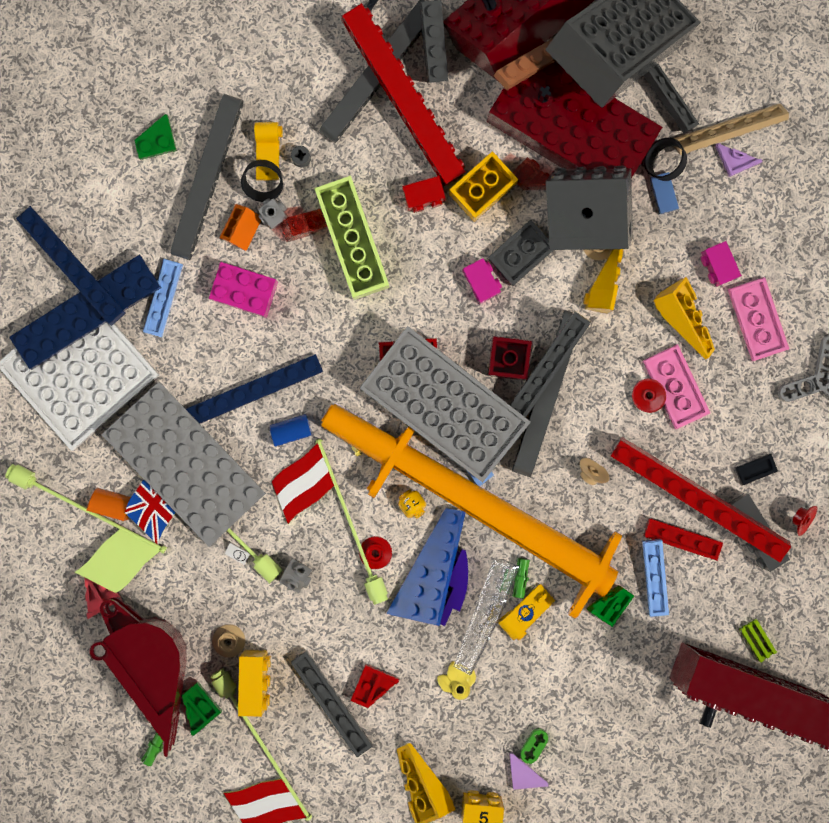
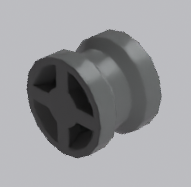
(301, 160)

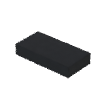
(756, 469)

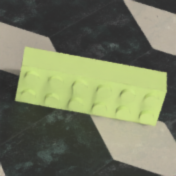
(352, 237)

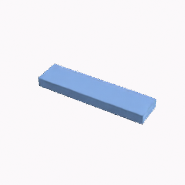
(163, 298)
(655, 577)

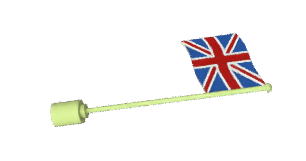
(154, 514)

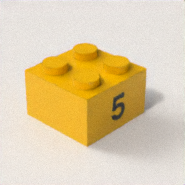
(482, 808)

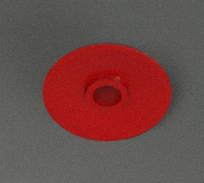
(641, 399)
(804, 518)
(382, 546)

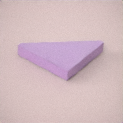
(735, 160)
(523, 775)

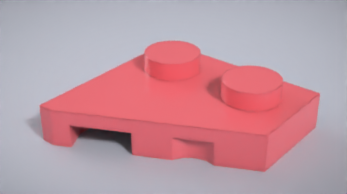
(96, 596)

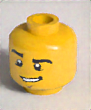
(412, 504)

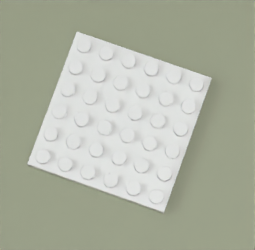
(82, 383)

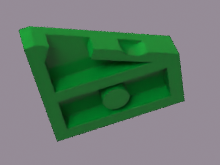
(156, 139)
(611, 605)
(199, 708)

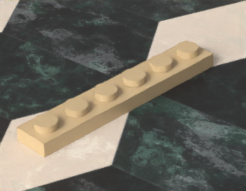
(732, 128)

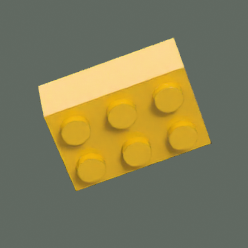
(483, 186)
(253, 683)

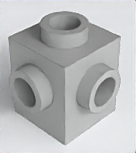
(265, 213)
(296, 576)

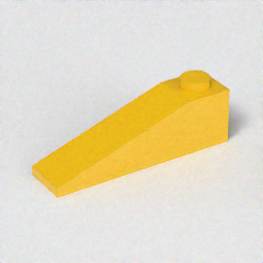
(604, 290)
(680, 312)
(427, 793)

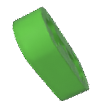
(538, 748)

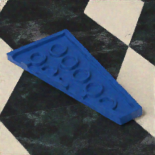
(427, 584)

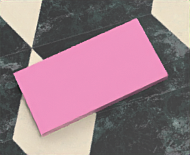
(758, 319)
(683, 398)

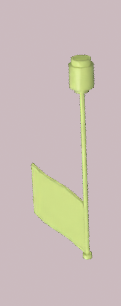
(117, 558)

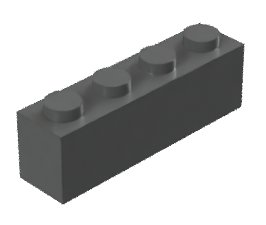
(434, 41)
(747, 505)

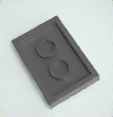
(521, 253)

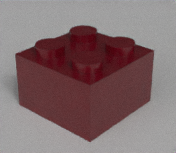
(509, 358)

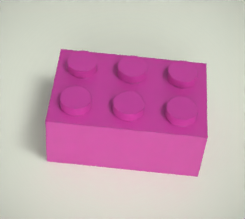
(243, 289)

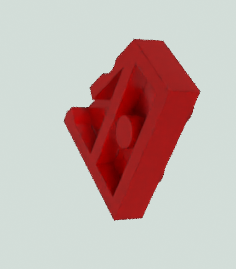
(372, 686)

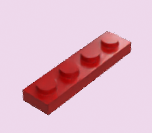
(683, 539)

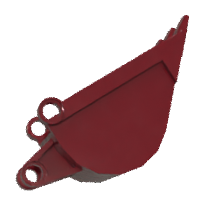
(149, 664)

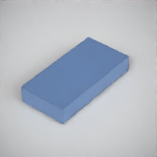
(664, 194)

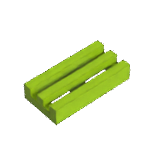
(766, 653)

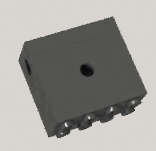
(590, 208)

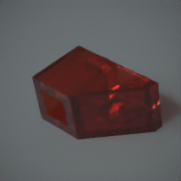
(530, 175)
(303, 225)

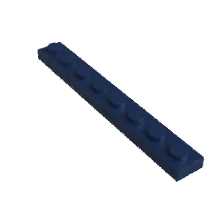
(71, 266)
(256, 389)

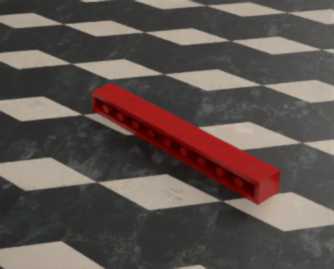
(402, 94)
(701, 499)

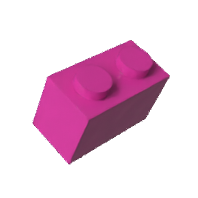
(720, 264)
(482, 280)

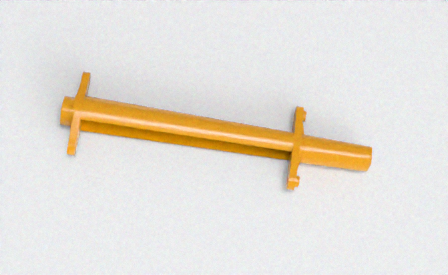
(521, 528)

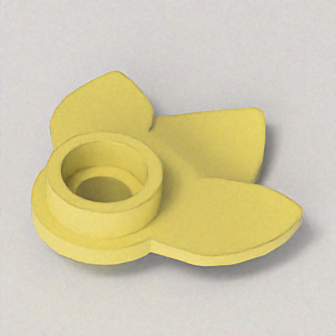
(454, 679)

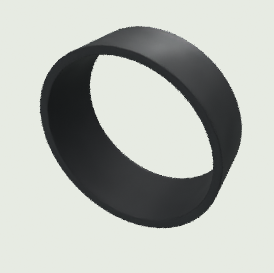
(655, 149)
(257, 195)

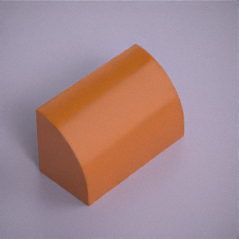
(240, 227)
(108, 504)

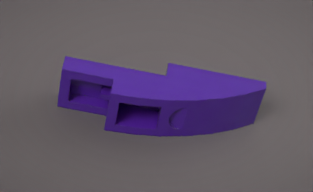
(459, 583)

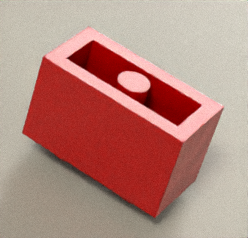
(424, 194)

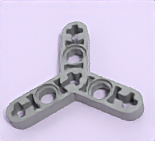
(815, 385)

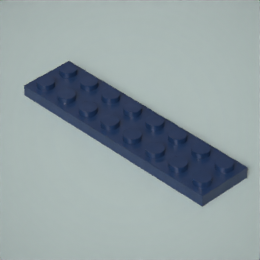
(78, 317)

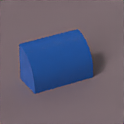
(290, 430)

